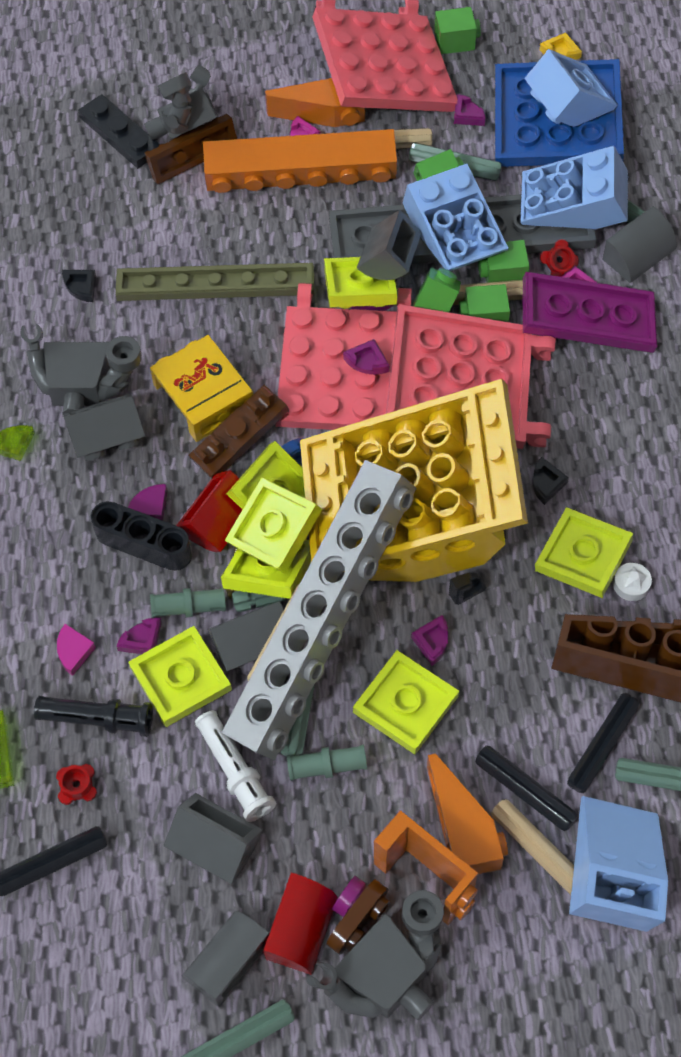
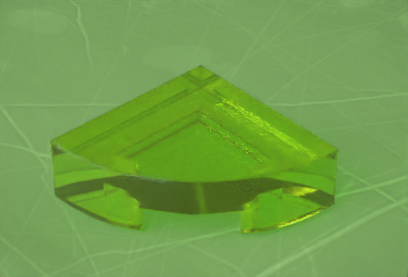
(15, 441)

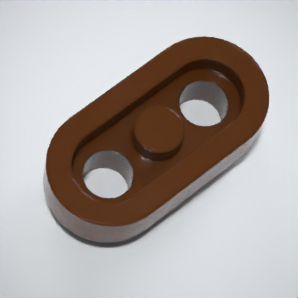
(349, 930)

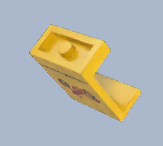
(201, 385)

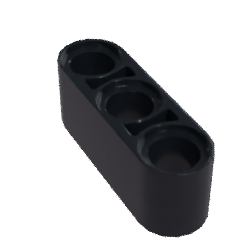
(133, 523)

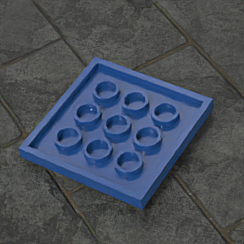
(531, 139)

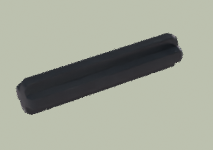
(603, 743)
(526, 788)
(51, 860)

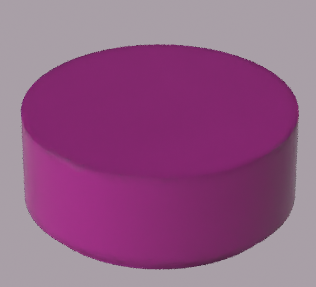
(349, 896)

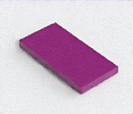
(589, 312)

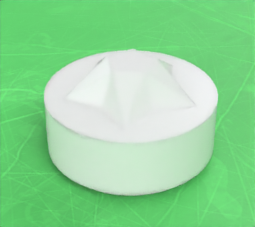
(632, 581)

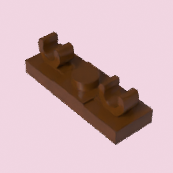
(187, 149)
(239, 432)

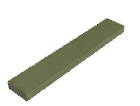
(212, 281)

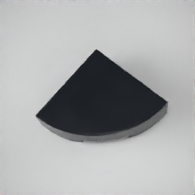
(80, 283)
(547, 480)
(465, 587)

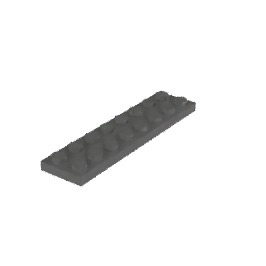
(352, 227)

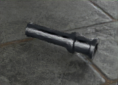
(111, 716)

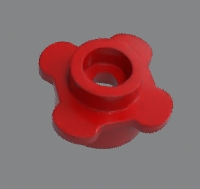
(561, 249)
(71, 774)

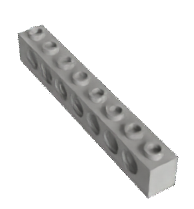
(302, 617)

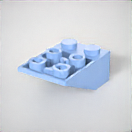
(577, 192)
(453, 218)
(619, 866)

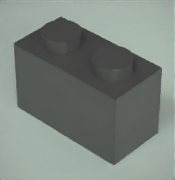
(104, 427)

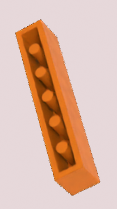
(300, 160)

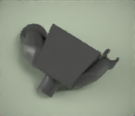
(188, 105)
(81, 371)
(386, 967)

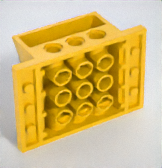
(457, 457)

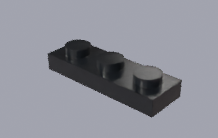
(118, 130)

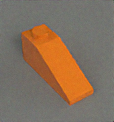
(314, 103)
(464, 822)

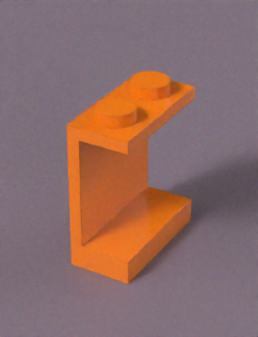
(406, 835)

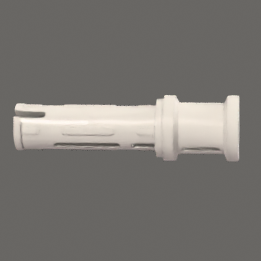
(242, 780)

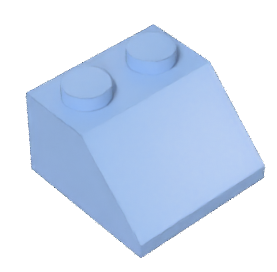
(568, 90)

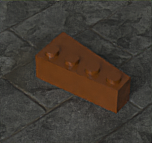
(622, 653)

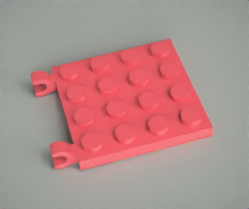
(384, 58)
(453, 352)
(316, 378)

